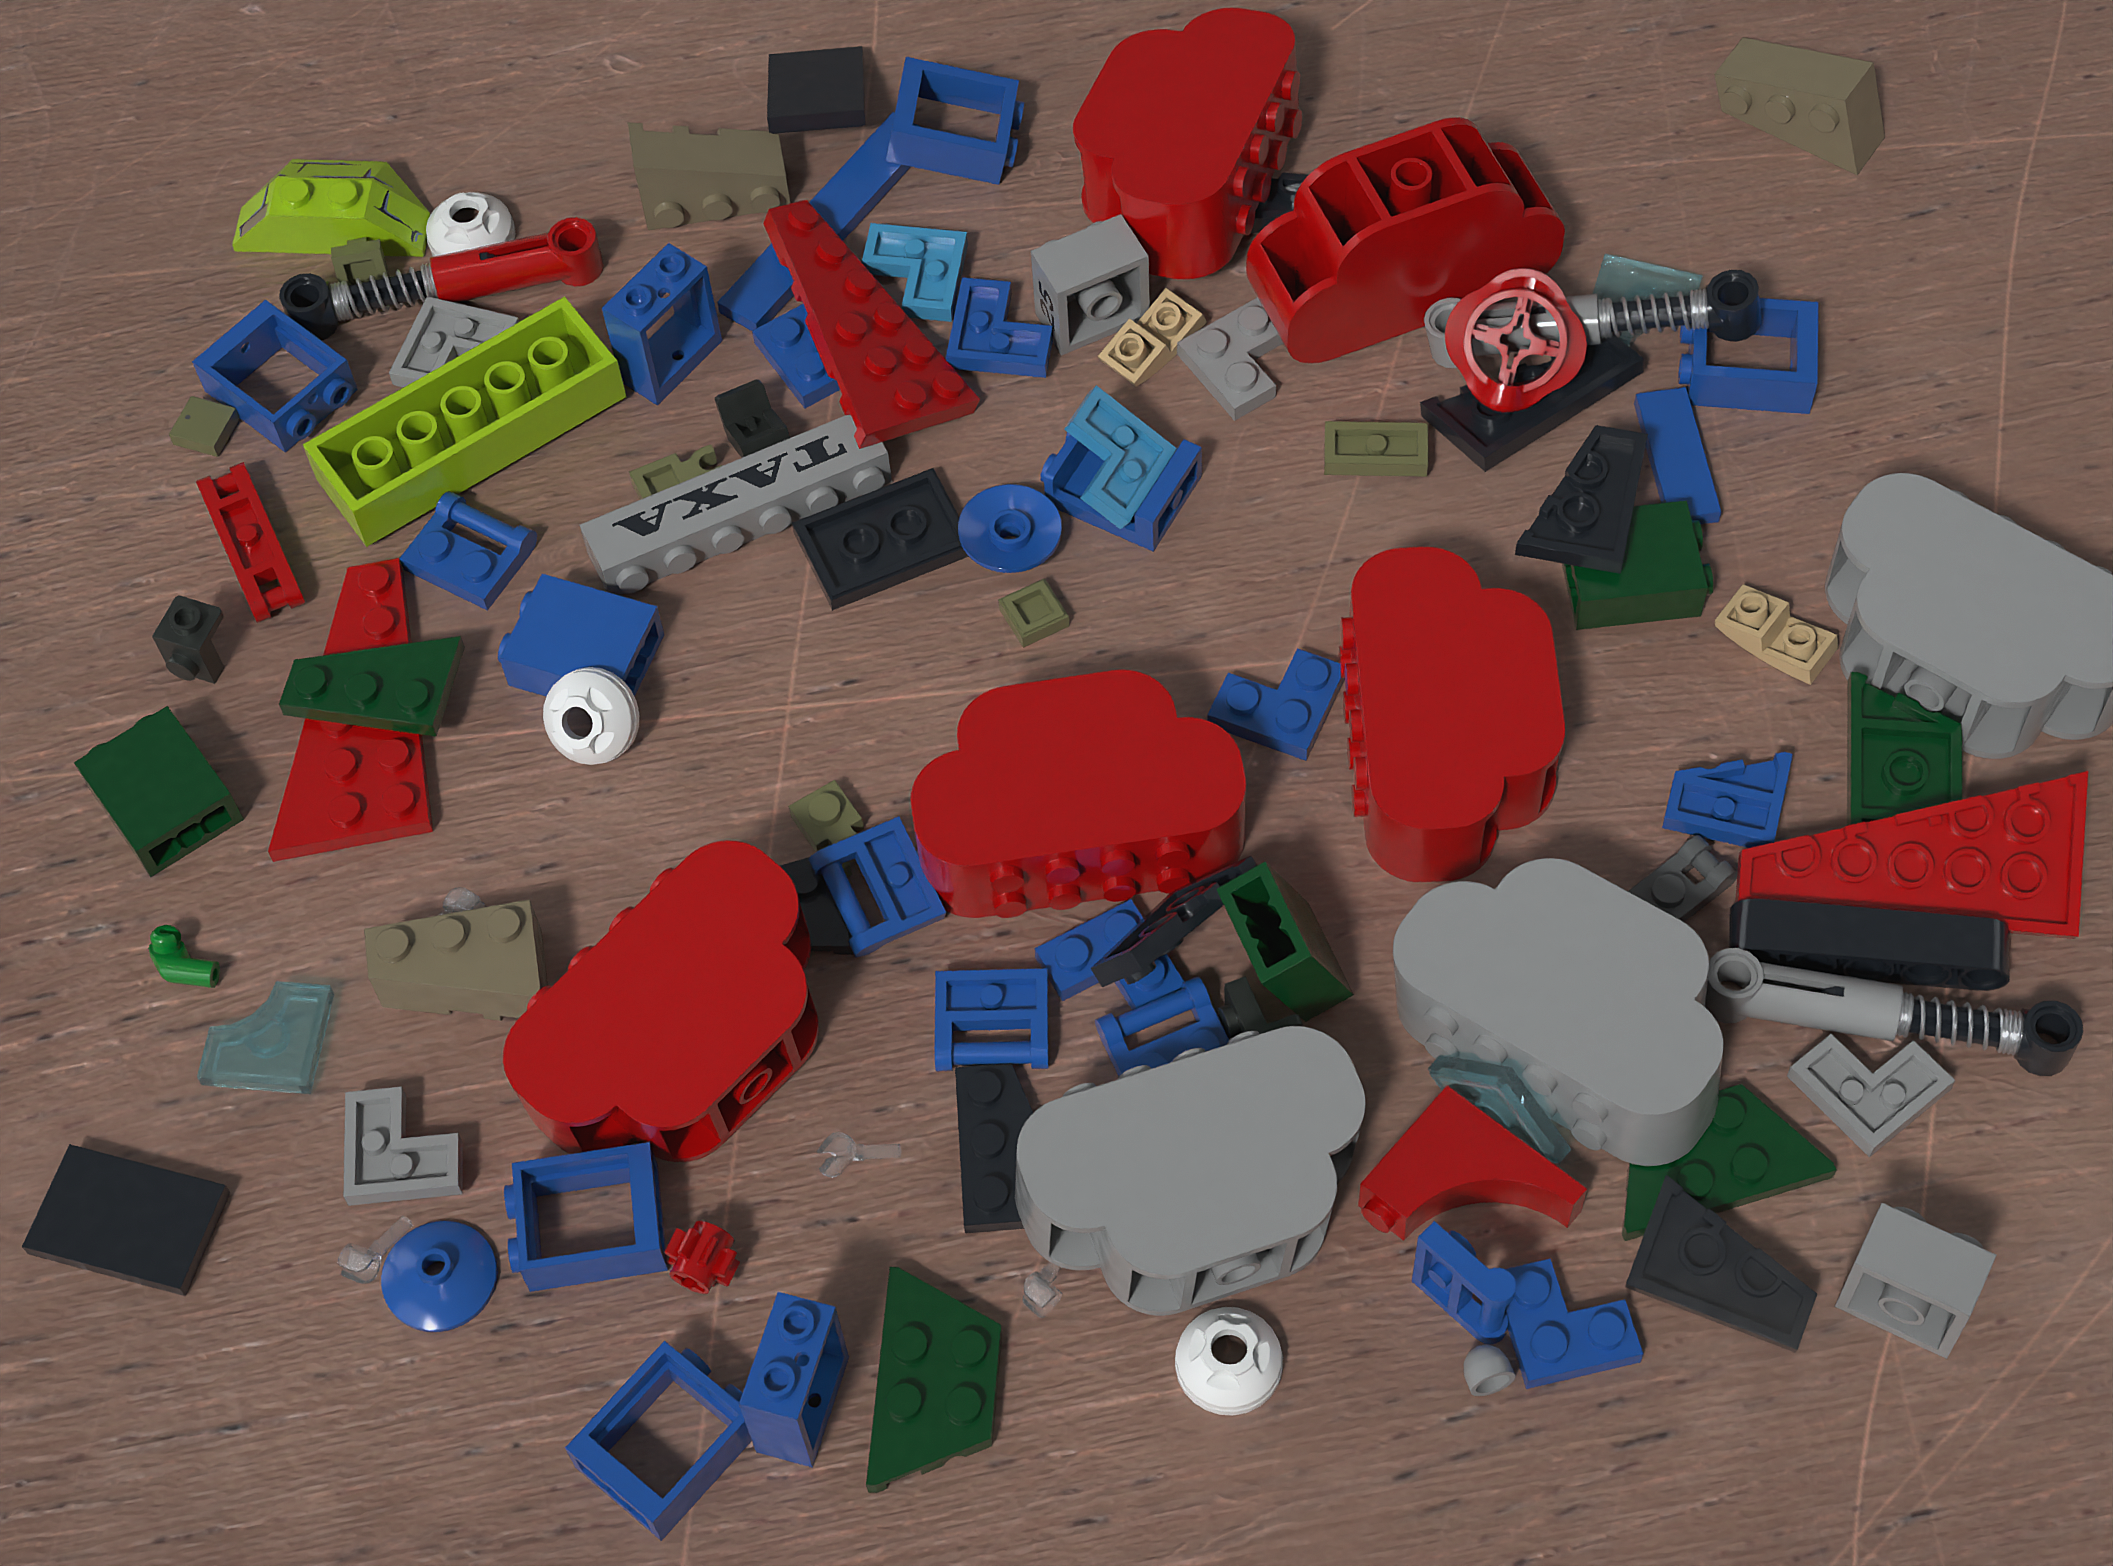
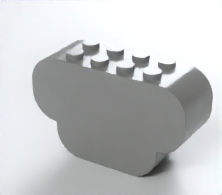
(1972, 616)
(1575, 993)
(1194, 1168)

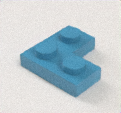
(928, 259)
(1130, 451)

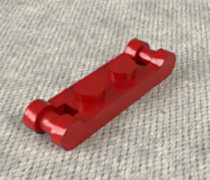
(250, 541)

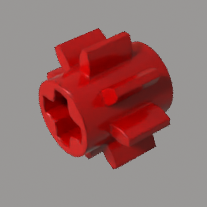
(702, 1257)

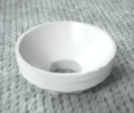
(490, 226)
(610, 707)
(1228, 1387)

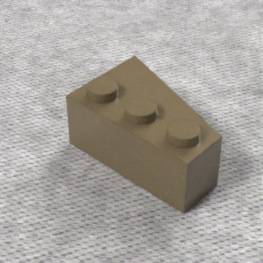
(1805, 99)
(706, 176)
(460, 961)

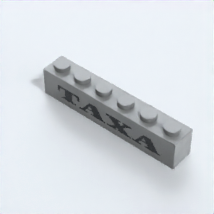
(733, 505)

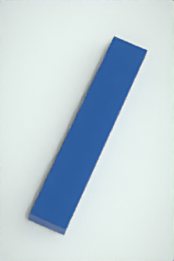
(842, 204)

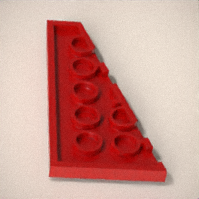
(878, 356)
(348, 779)
(1979, 856)

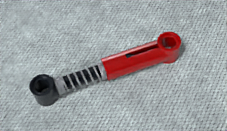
(563, 254)

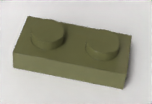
(1376, 448)

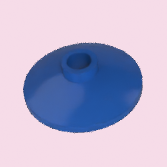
(1009, 512)
(442, 1299)

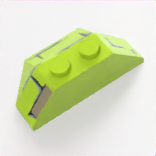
(332, 201)

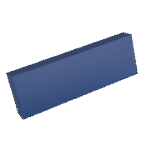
(1677, 452)

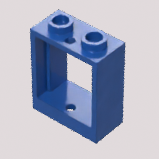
(948, 151)
(691, 332)
(264, 333)
(1758, 388)
(582, 1171)
(796, 1360)
(591, 1445)

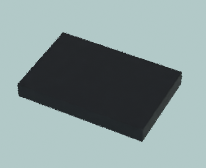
(816, 90)
(881, 538)
(126, 1219)

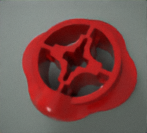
(1502, 393)

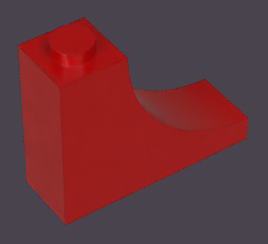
(1460, 1159)

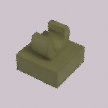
(359, 260)

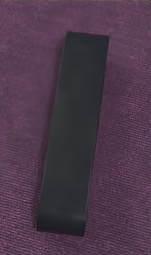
(1875, 943)

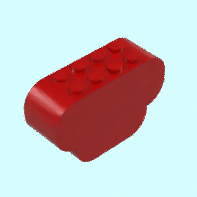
(1190, 135)
(1394, 233)
(1446, 712)
(1076, 797)
(674, 1014)

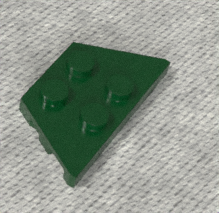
(1897, 754)
(1737, 1161)
(931, 1382)

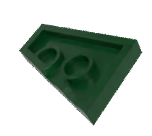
(377, 687)

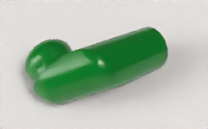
(175, 962)

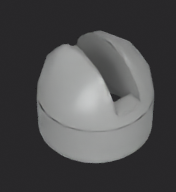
(1487, 1370)

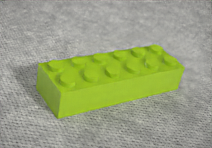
(465, 420)

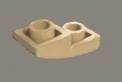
(1151, 343)
(1769, 632)

